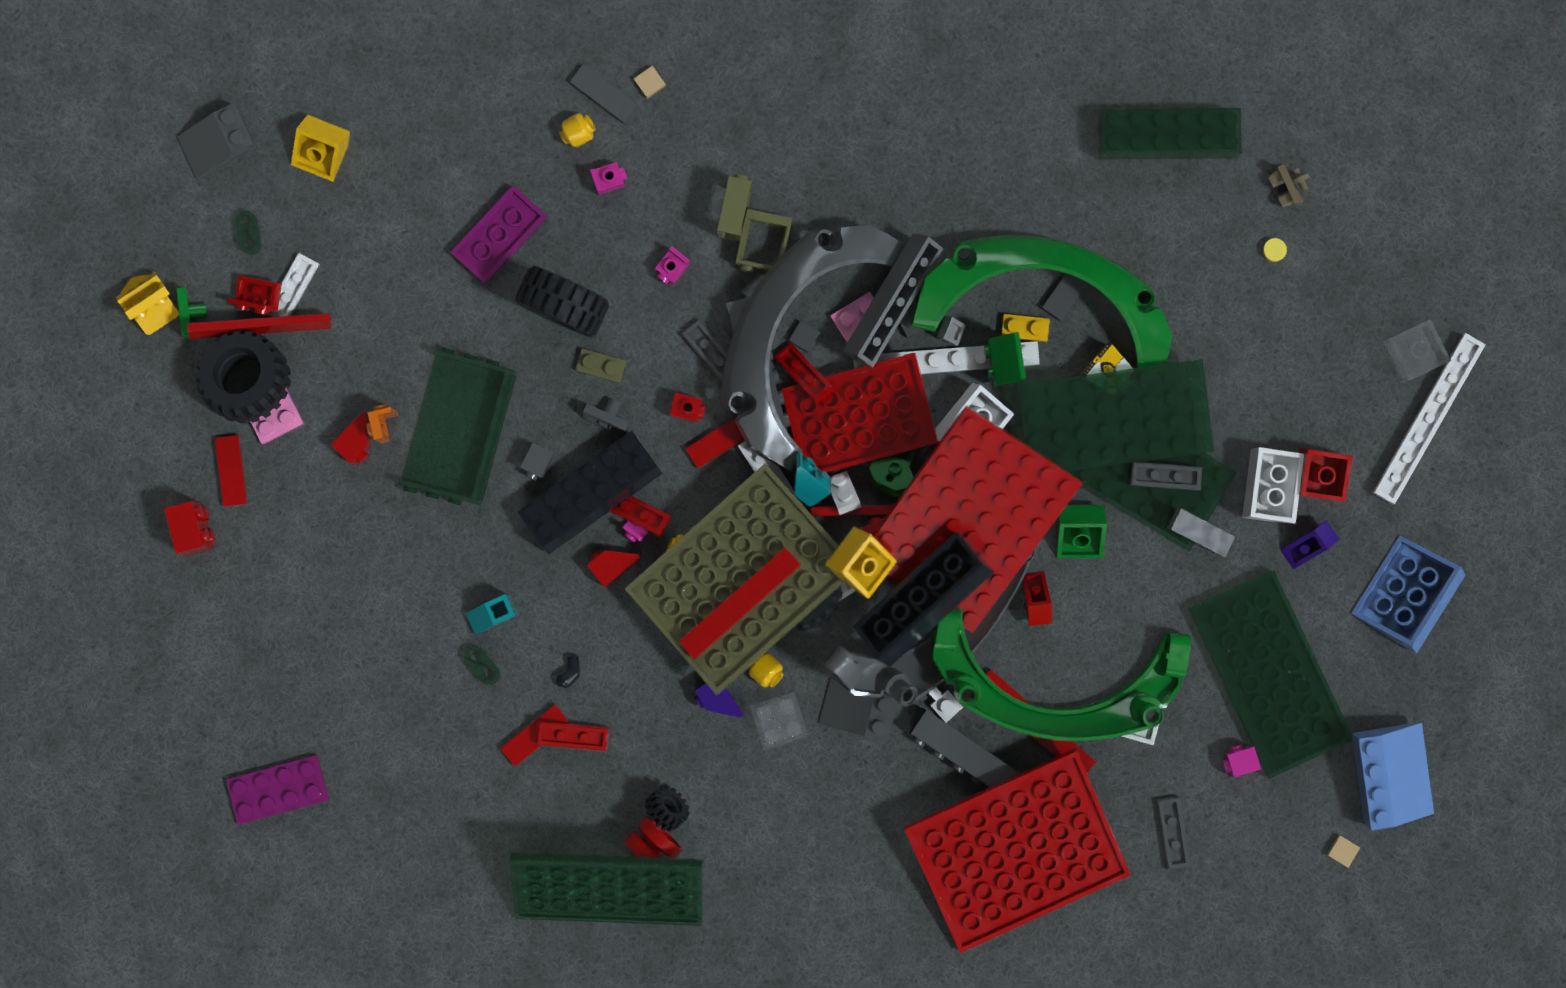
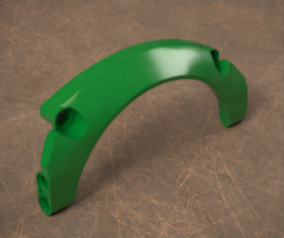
(1012, 252)
(1108, 718)

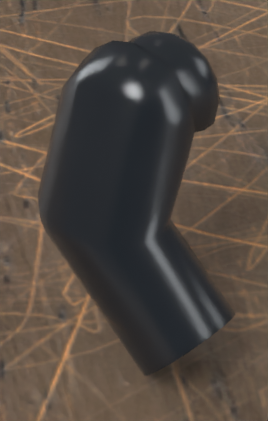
(571, 675)

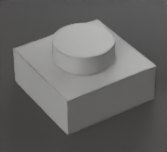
(951, 330)

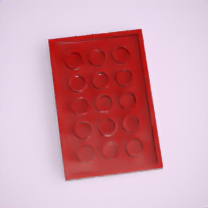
(865, 416)

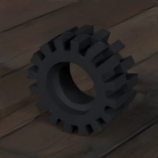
(667, 808)

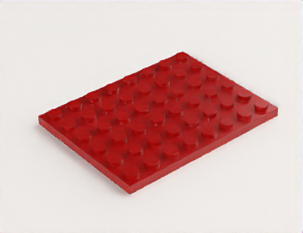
(986, 490)
(1017, 850)

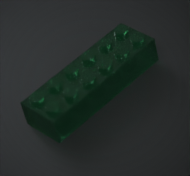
(1170, 133)

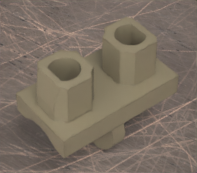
(1282, 176)

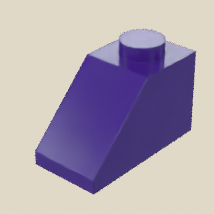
(1310, 544)
(721, 703)

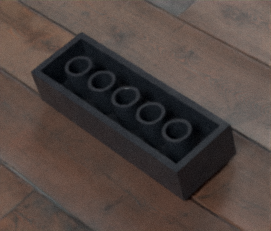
(589, 492)
(923, 599)

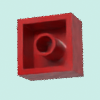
(1325, 475)
(190, 528)

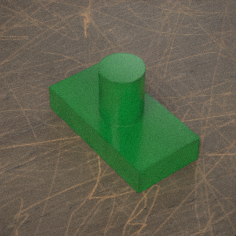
(187, 311)

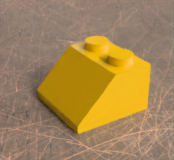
(319, 147)
(861, 562)

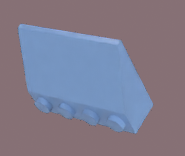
(1408, 593)
(1392, 775)

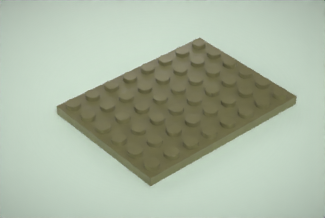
(721, 557)

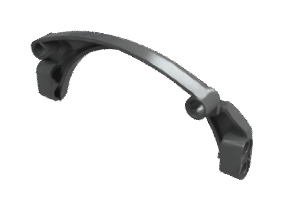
(750, 348)
(915, 671)

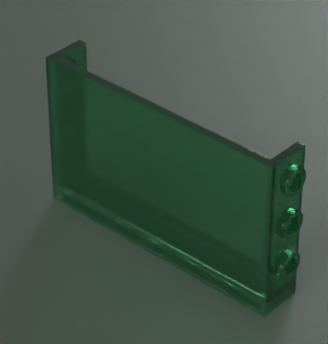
(458, 428)

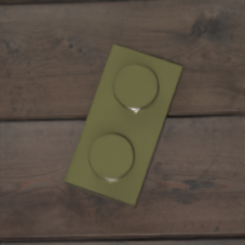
(601, 365)

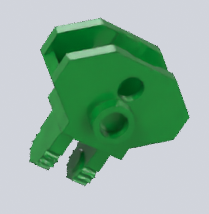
(893, 473)

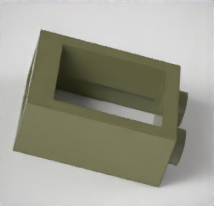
(734, 208)
(766, 219)

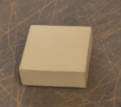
(649, 82)
(1343, 851)

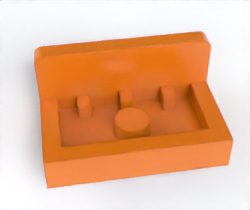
(377, 427)

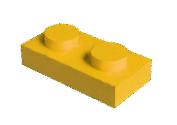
(1028, 327)

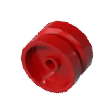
(654, 844)

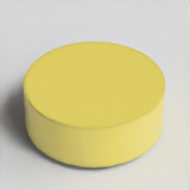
(1274, 250)

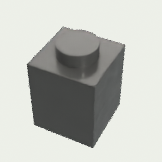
(537, 461)

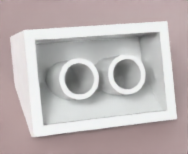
(980, 401)
(1273, 485)

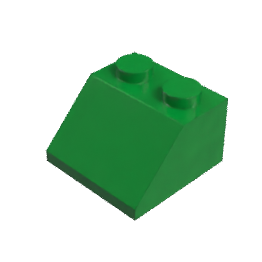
(1005, 360)
(1081, 531)

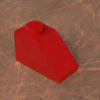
(354, 440)
(611, 565)
(1037, 599)

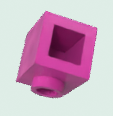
(1240, 761)

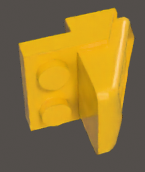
(147, 302)

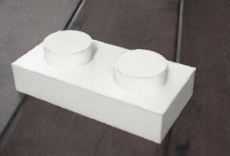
(844, 493)

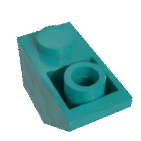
(809, 481)
(491, 613)

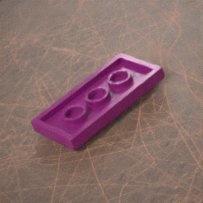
(499, 234)
(277, 789)

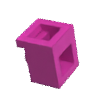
(604, 185)
(681, 264)

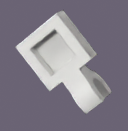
(945, 704)

